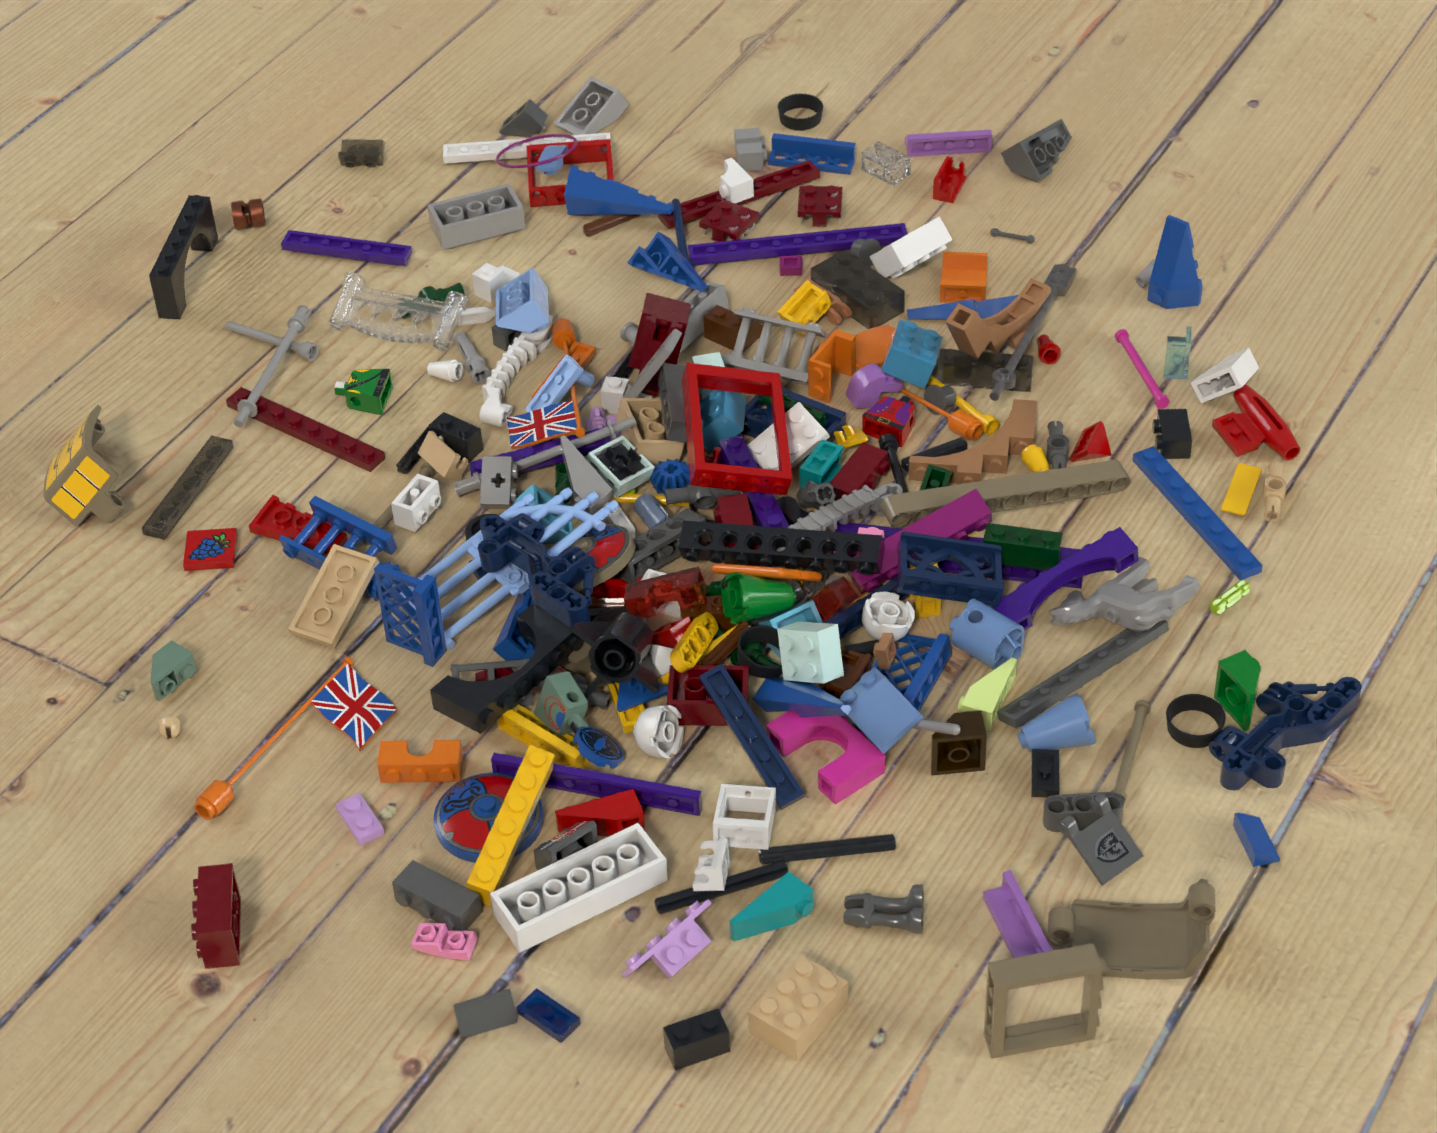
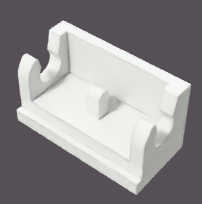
(712, 869)

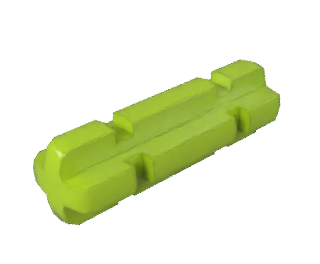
(1229, 597)

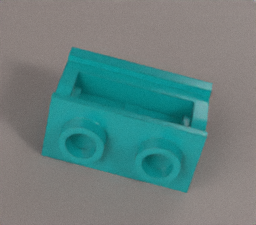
(821, 463)

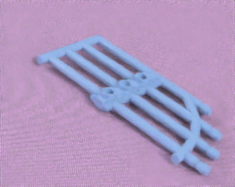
(512, 577)

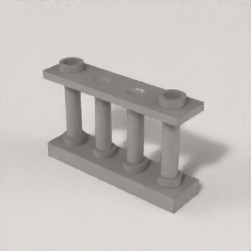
(757, 363)

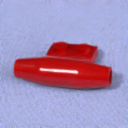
(1255, 425)

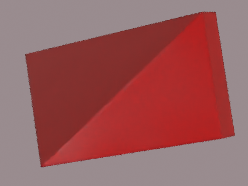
(1091, 444)

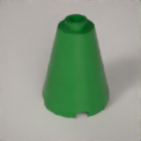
(754, 597)

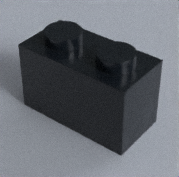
(1173, 433)
(458, 435)
(696, 1039)

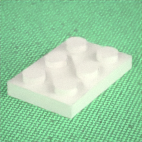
(802, 434)

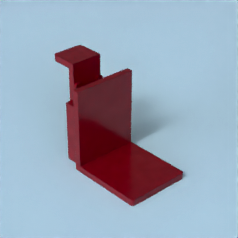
(657, 321)

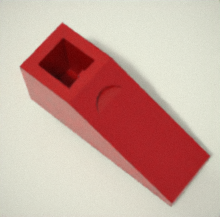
(609, 813)

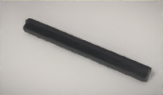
(827, 849)
(733, 884)

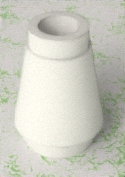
(447, 370)

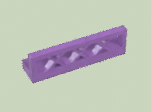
(948, 143)
(1015, 918)

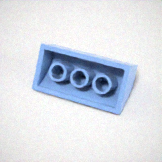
(523, 303)

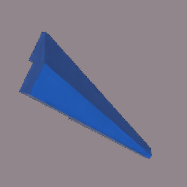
(593, 195)
(667, 261)
(985, 308)
(510, 643)
(803, 697)

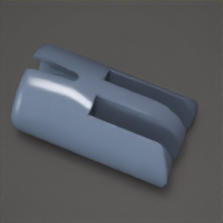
(650, 510)

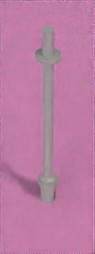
(296, 325)
(474, 482)

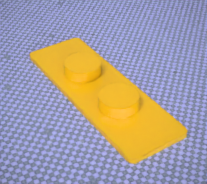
(1241, 489)

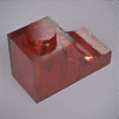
(834, 598)

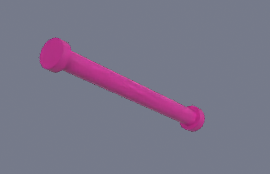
(1161, 400)

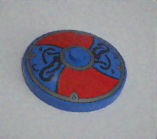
(469, 811)

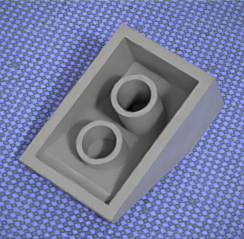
(592, 109)
(584, 477)

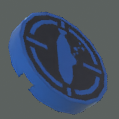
(598, 747)

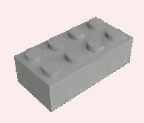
(476, 216)

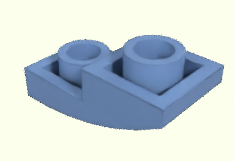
(548, 153)

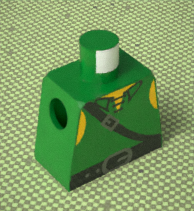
(366, 390)

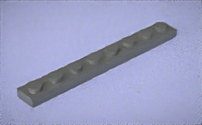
(1078, 674)

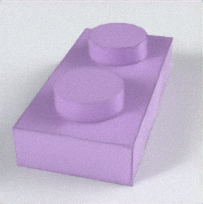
(359, 819)

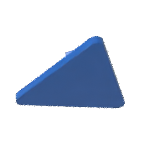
(635, 694)

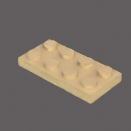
(333, 596)

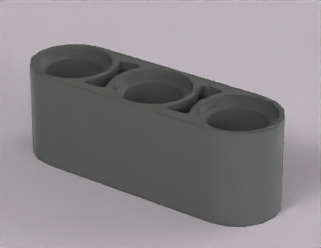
(1077, 805)

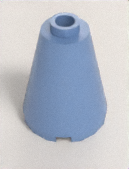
(1059, 727)

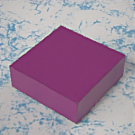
(790, 265)

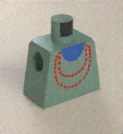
(562, 704)

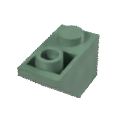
(170, 669)

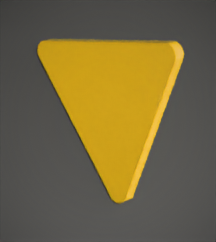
(852, 437)

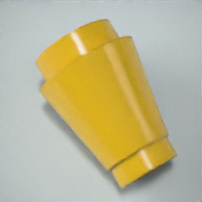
(1035, 458)

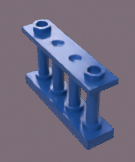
(341, 521)

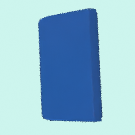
(1255, 839)

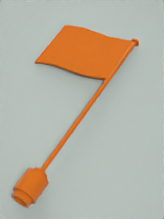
(872, 348)

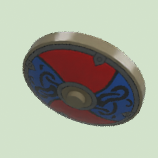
(611, 551)

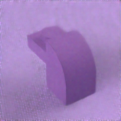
(868, 384)

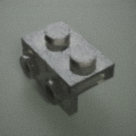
(362, 152)

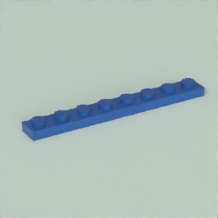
(1197, 513)

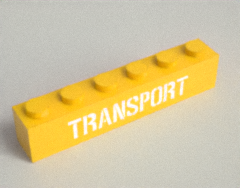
(511, 823)

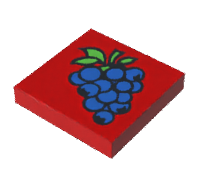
(210, 549)

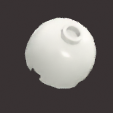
(887, 615)
(659, 731)

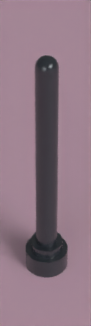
(890, 443)

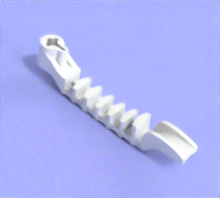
(524, 347)

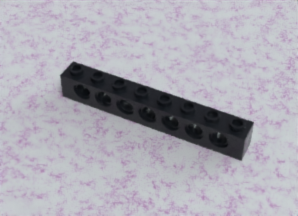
(745, 537)

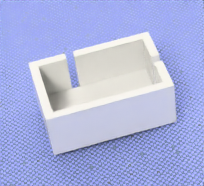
(911, 249)

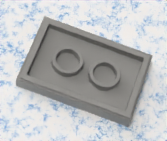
(654, 364)

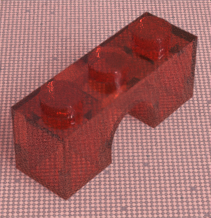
(647, 595)

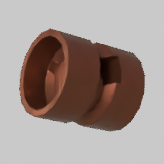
(256, 213)

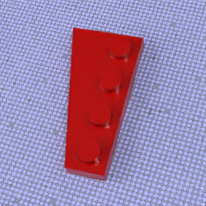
(284, 519)

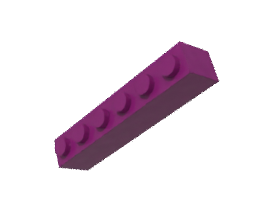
(951, 521)

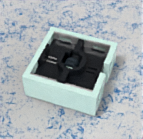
(620, 465)

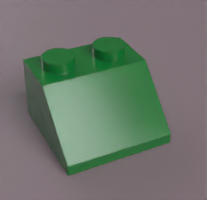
(1238, 686)

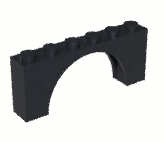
(192, 229)
(483, 702)

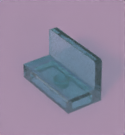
(1177, 356)

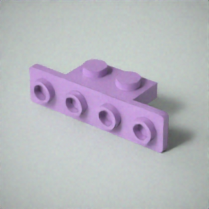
(677, 947)

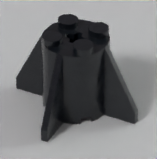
(619, 650)

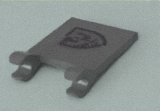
(1104, 843)

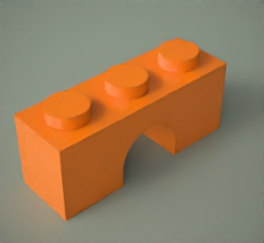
(439, 765)

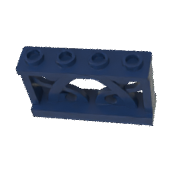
(756, 425)
(934, 583)

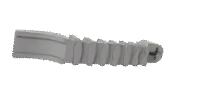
(846, 507)

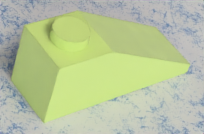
(990, 693)

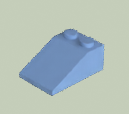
(880, 710)

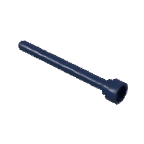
(679, 228)

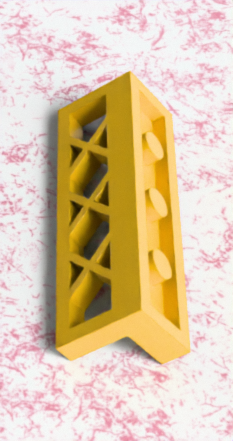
(532, 731)

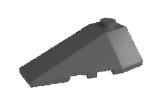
(1038, 152)

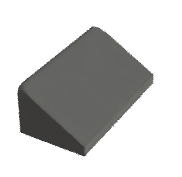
(485, 1013)

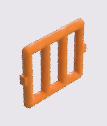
(768, 572)

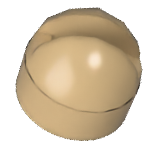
(169, 727)

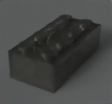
(864, 290)

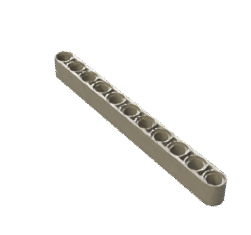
(1012, 491)

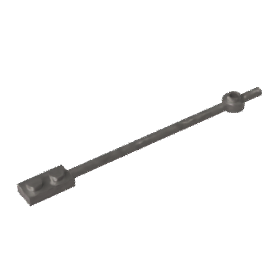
(1059, 281)

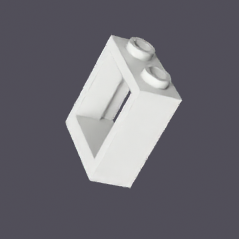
(745, 832)

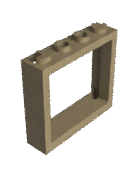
(1035, 970)

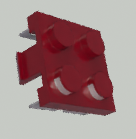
(820, 202)
(730, 220)

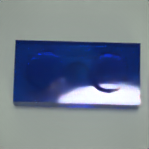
(548, 1015)

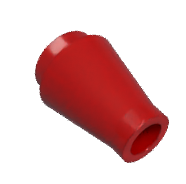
(1047, 350)

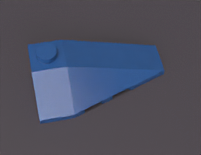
(1174, 273)

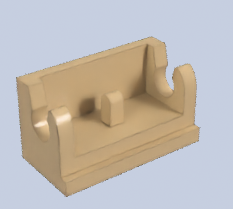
(442, 457)

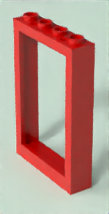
(731, 476)

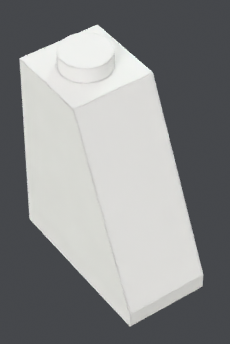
(1225, 376)

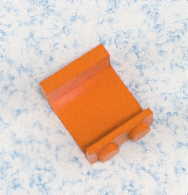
(963, 276)
(835, 354)

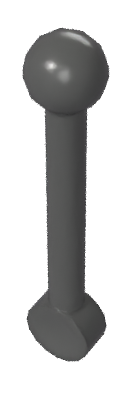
(995, 232)

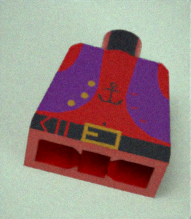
(890, 417)

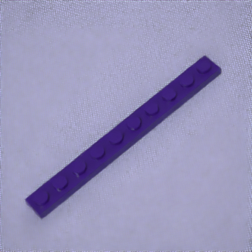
(792, 244)

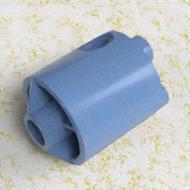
(987, 634)

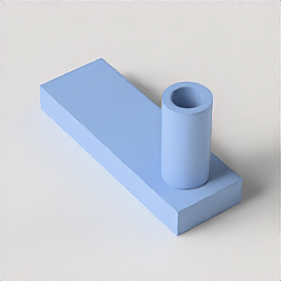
(559, 383)

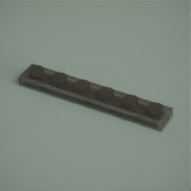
(187, 487)

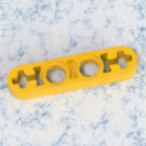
(694, 642)

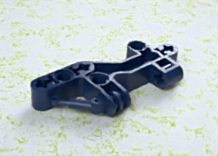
(548, 576)
(1290, 723)

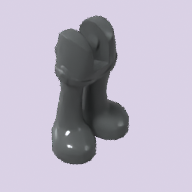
(862, 910)

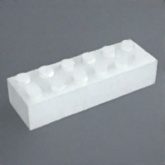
(579, 887)

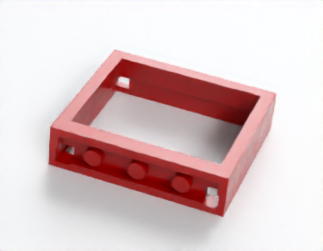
(585, 152)

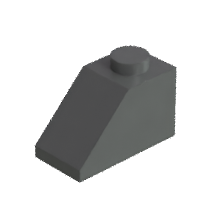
(525, 121)

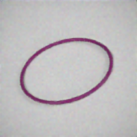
(537, 163)

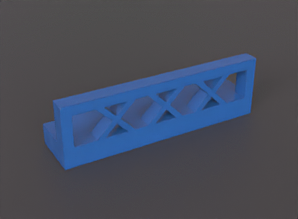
(815, 150)

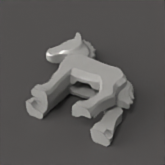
(1127, 601)

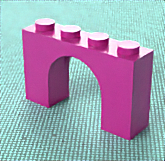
(846, 774)

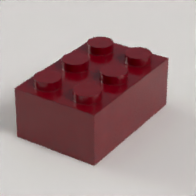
(692, 699)
(217, 916)

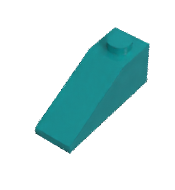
(775, 908)

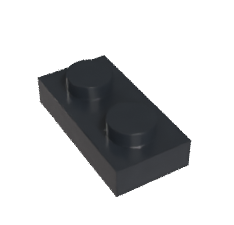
(1044, 773)

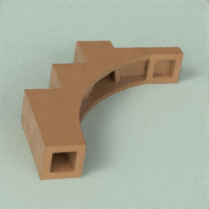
(1005, 327)
(988, 456)

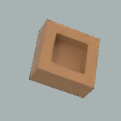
(885, 651)

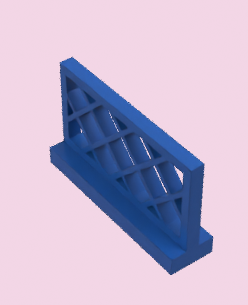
(426, 615)
(925, 676)

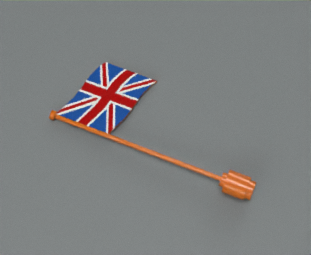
(554, 419)
(343, 702)

